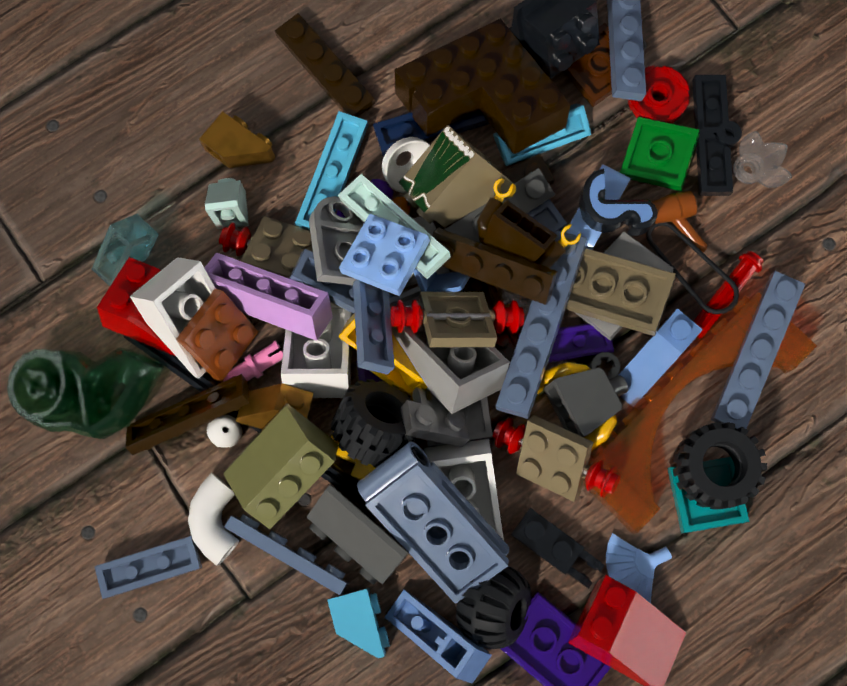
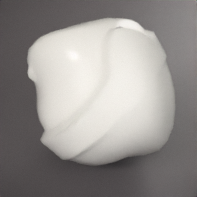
(222, 439)

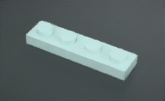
(366, 199)

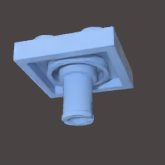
(384, 254)

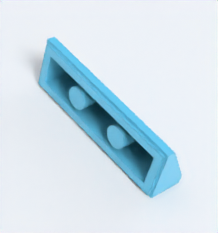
(576, 128)

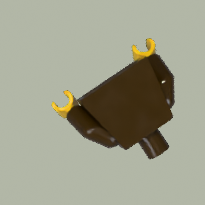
(517, 233)

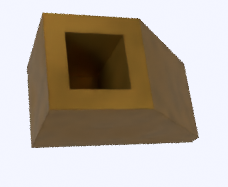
(234, 144)

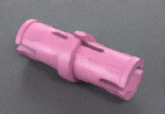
(256, 364)

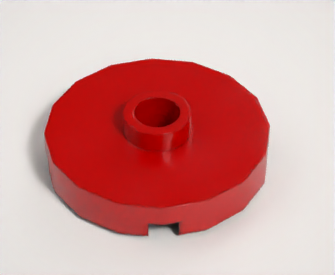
(673, 91)

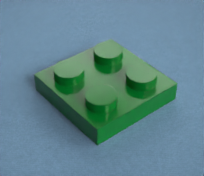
(660, 153)

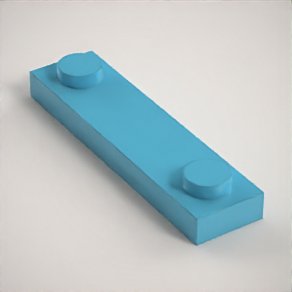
(334, 164)

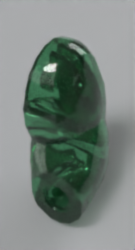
(82, 395)

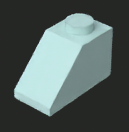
(227, 203)

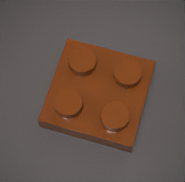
(217, 335)

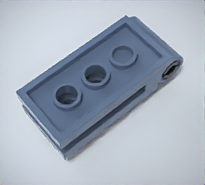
(415, 499)

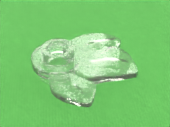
(764, 161)

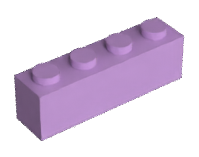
(271, 296)

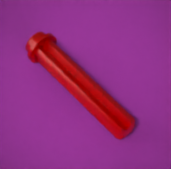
(724, 296)

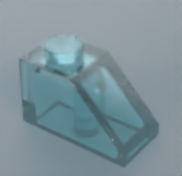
(124, 239)

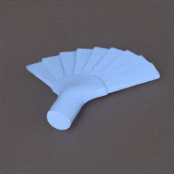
(633, 566)

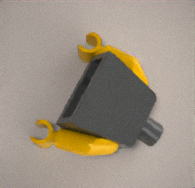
(584, 399)

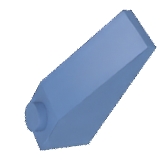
(658, 355)
(438, 637)

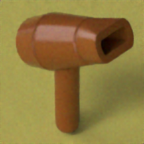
(676, 209)

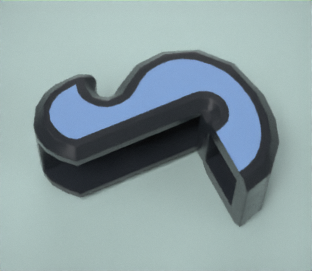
(611, 214)

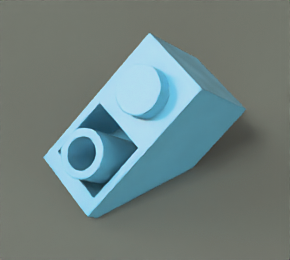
(357, 621)

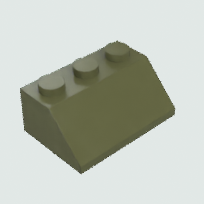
(280, 465)

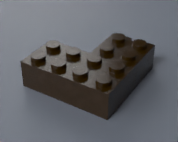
(487, 74)

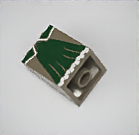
(451, 179)

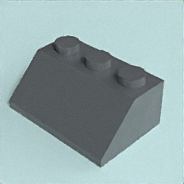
(356, 536)

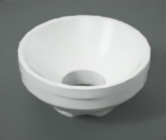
(393, 172)

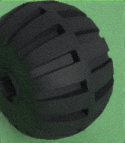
(495, 610)

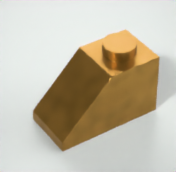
(268, 401)

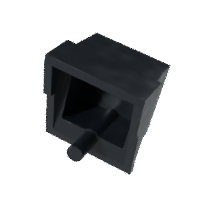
(556, 31)

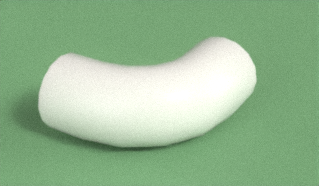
(206, 521)

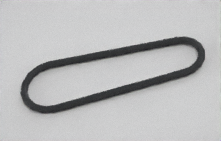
(705, 258)

